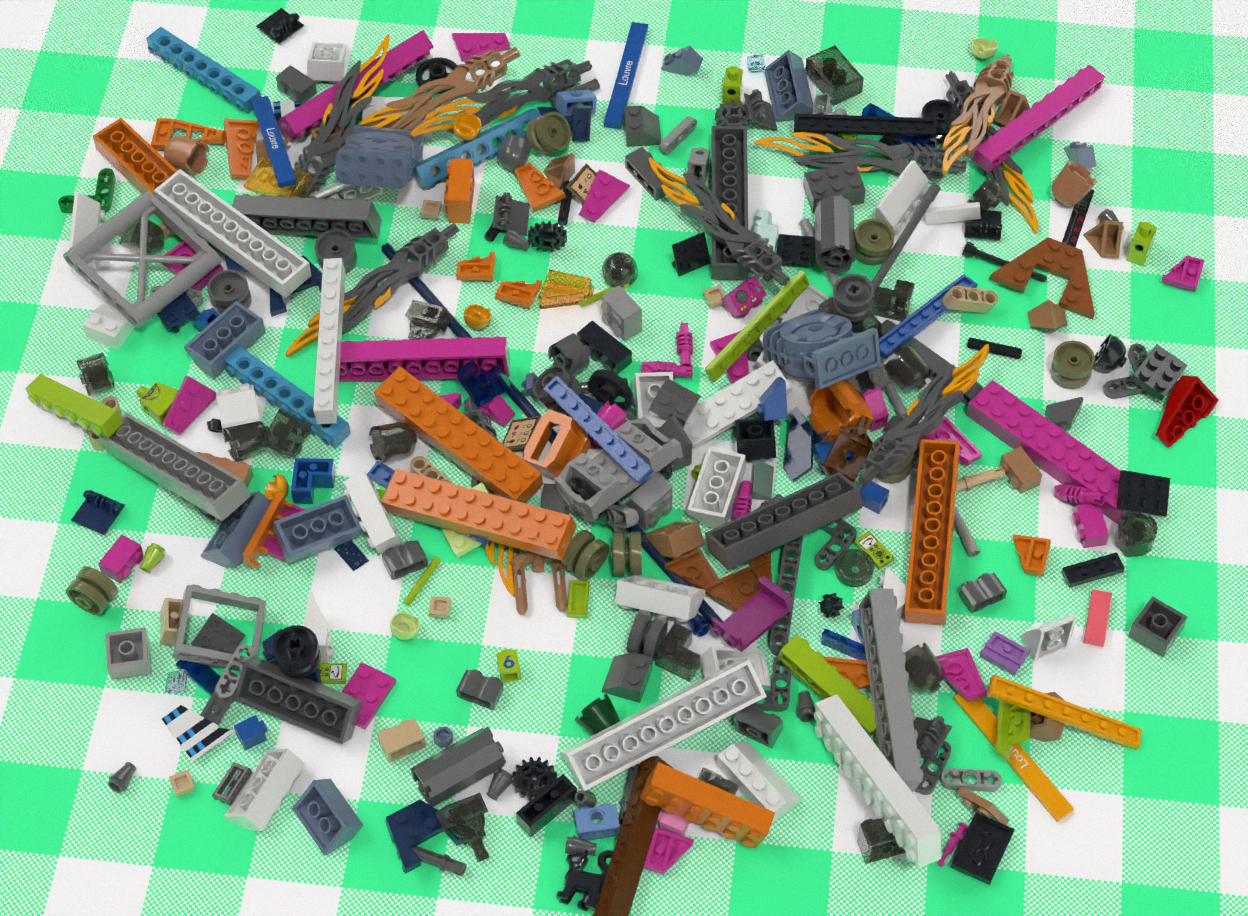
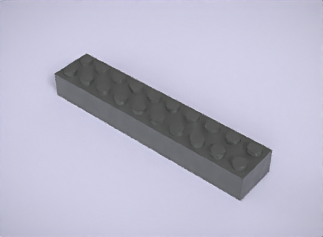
(730, 187)

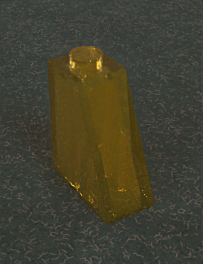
(564, 289)

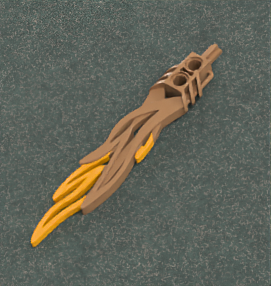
(455, 81)
(990, 87)

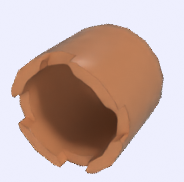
(186, 154)
(1072, 184)

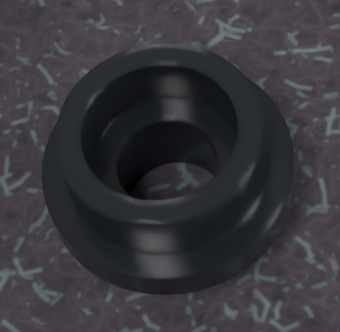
(214, 425)

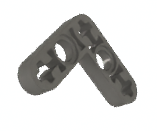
(1124, 391)
(837, 538)
(771, 702)
(933, 777)

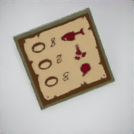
(581, 183)
(520, 432)

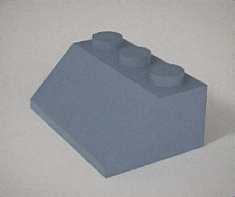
(327, 815)

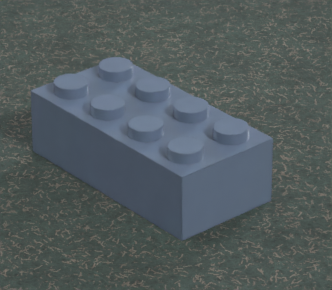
(316, 529)

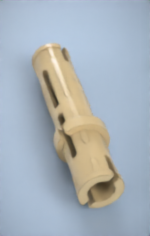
(967, 483)

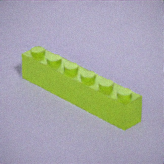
(73, 406)
(826, 680)

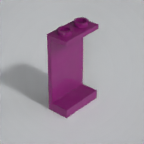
(754, 616)

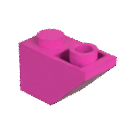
(878, 408)

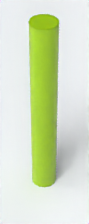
(598, 296)
(422, 580)

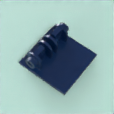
(178, 312)
(97, 512)

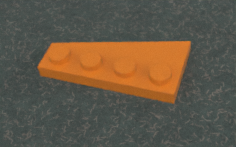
(240, 142)

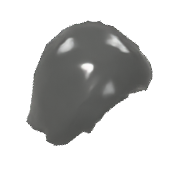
(513, 152)

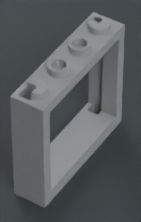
(208, 656)

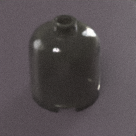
(131, 237)
(908, 370)
(245, 440)
(392, 441)
(923, 670)

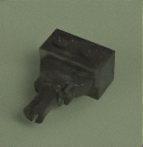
(426, 320)
(467, 822)

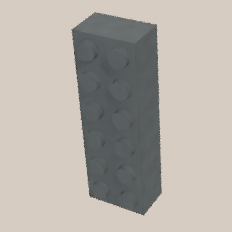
(298, 700)

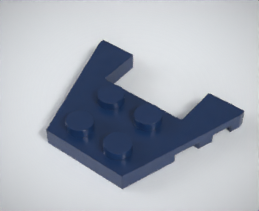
(277, 304)
(412, 827)

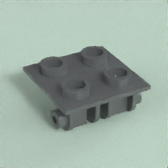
(760, 110)
(511, 214)
(218, 635)
(930, 735)

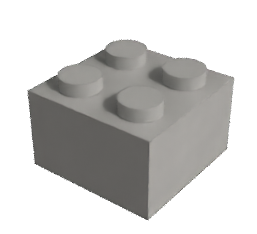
(621, 313)
(652, 501)
(128, 653)

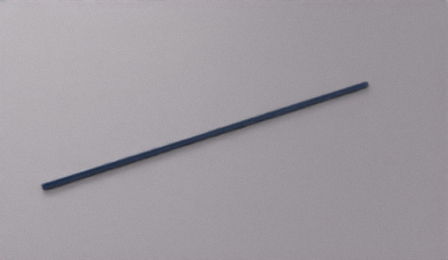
(706, 611)

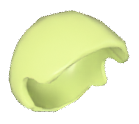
(983, 48)
(404, 626)

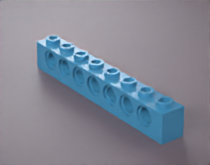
(202, 69)
(422, 170)
(283, 394)

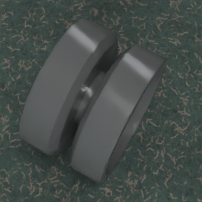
(336, 244)
(228, 287)
(853, 297)
(546, 377)
(646, 634)

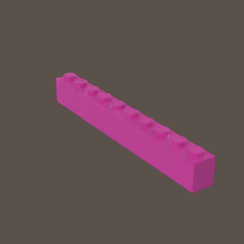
(1038, 118)

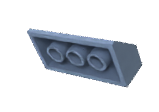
(788, 87)
(222, 336)
(236, 532)

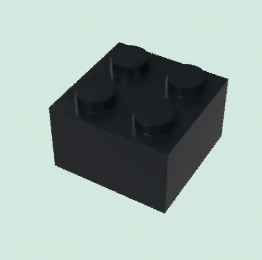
(756, 438)

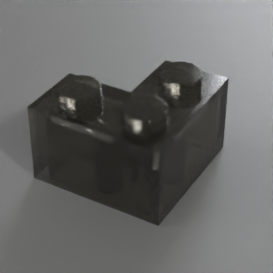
(894, 303)
(871, 379)
(674, 653)

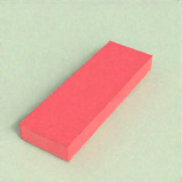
(1097, 618)

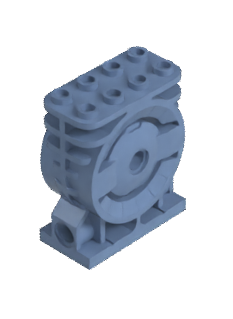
(378, 157)
(821, 347)

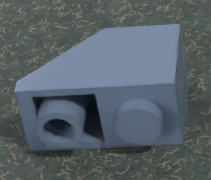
(682, 62)
(1081, 153)

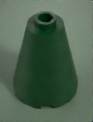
(598, 715)

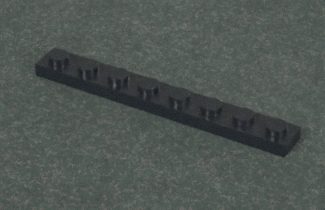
(865, 125)

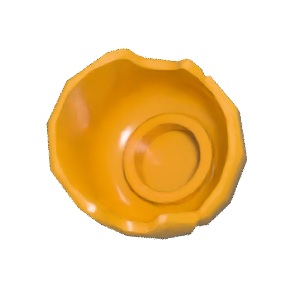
(467, 127)
(477, 316)
(279, 485)

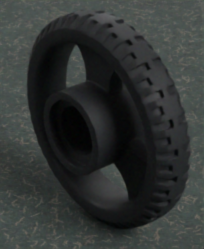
(436, 70)
(610, 388)

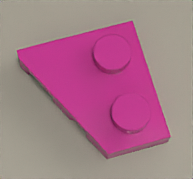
(1185, 274)
(666, 850)

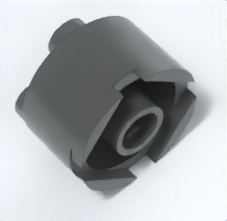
(570, 354)

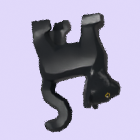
(584, 882)

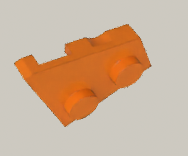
(477, 268)
(518, 292)
(1032, 553)

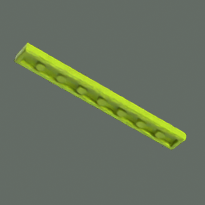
(757, 326)

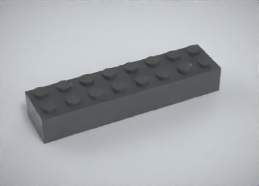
(310, 215)
(783, 520)

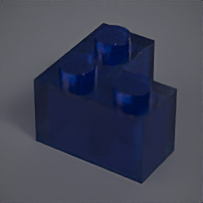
(482, 386)

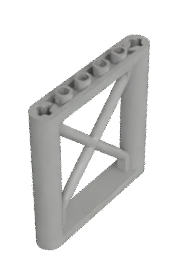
(142, 309)

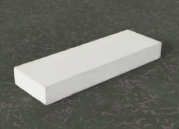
(953, 213)

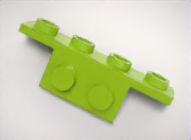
(1012, 728)

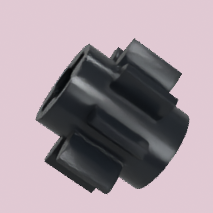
(831, 605)

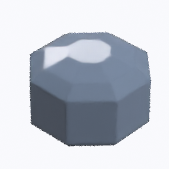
(443, 737)

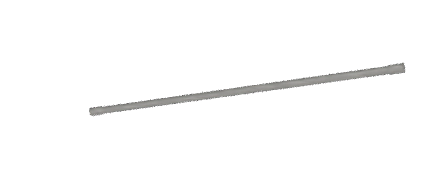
(968, 541)

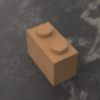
(1020, 470)

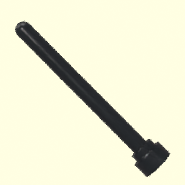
(971, 250)

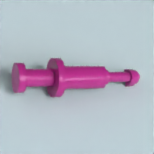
(955, 838)

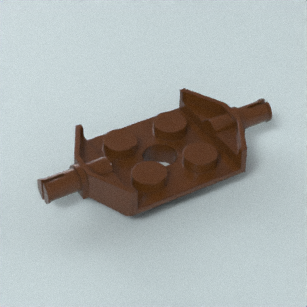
(849, 439)

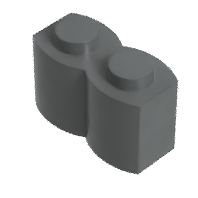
(404, 559)
(982, 592)
(480, 689)

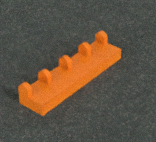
(264, 530)

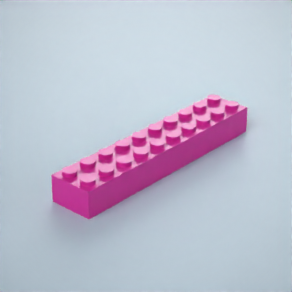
(395, 62)
(421, 357)
(1046, 444)

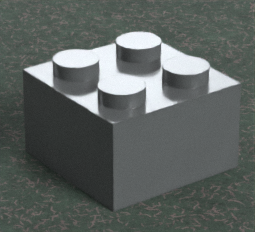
(1158, 626)

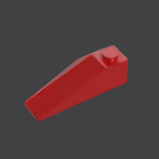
(1186, 406)

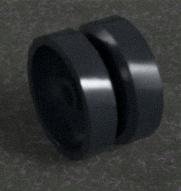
(945, 113)
(297, 651)

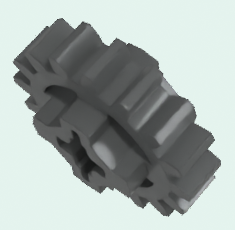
(733, 115)

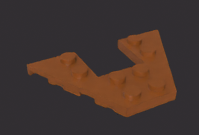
(1056, 259)
(730, 590)

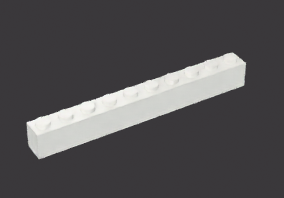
(329, 341)

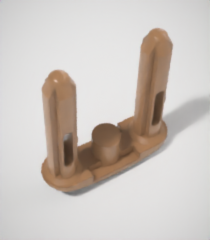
(519, 563)

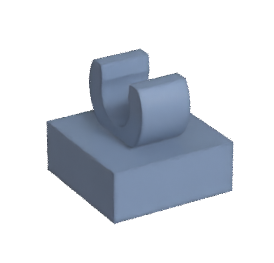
(529, 384)

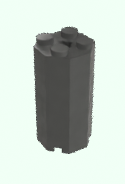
(834, 234)
(458, 766)

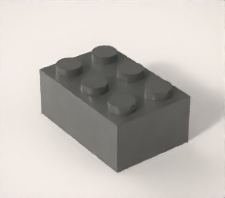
(834, 181)

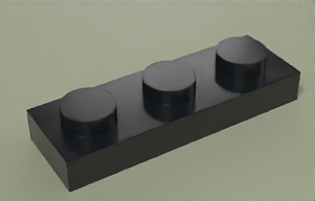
(1092, 569)

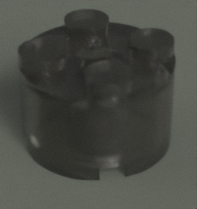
(95, 374)
(1135, 534)

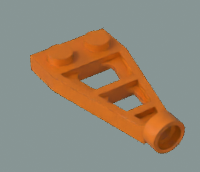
(165, 127)

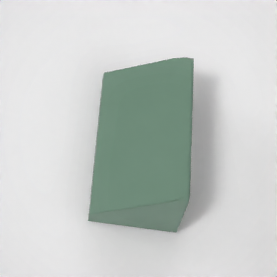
(762, 481)

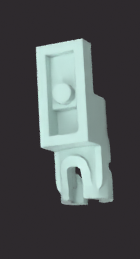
(764, 226)

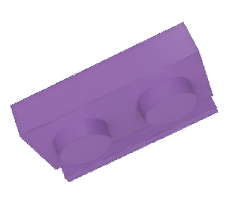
(1004, 653)

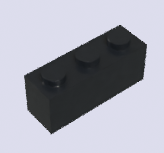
(605, 348)
(546, 805)

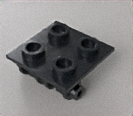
(280, 25)
(987, 227)
(795, 249)
(690, 254)

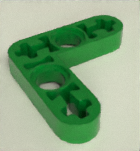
(101, 184)

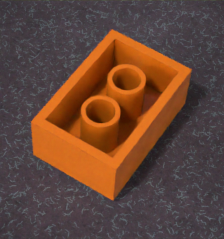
(460, 191)

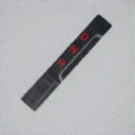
(1077, 220)

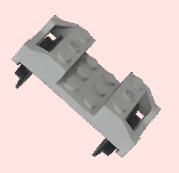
(602, 481)

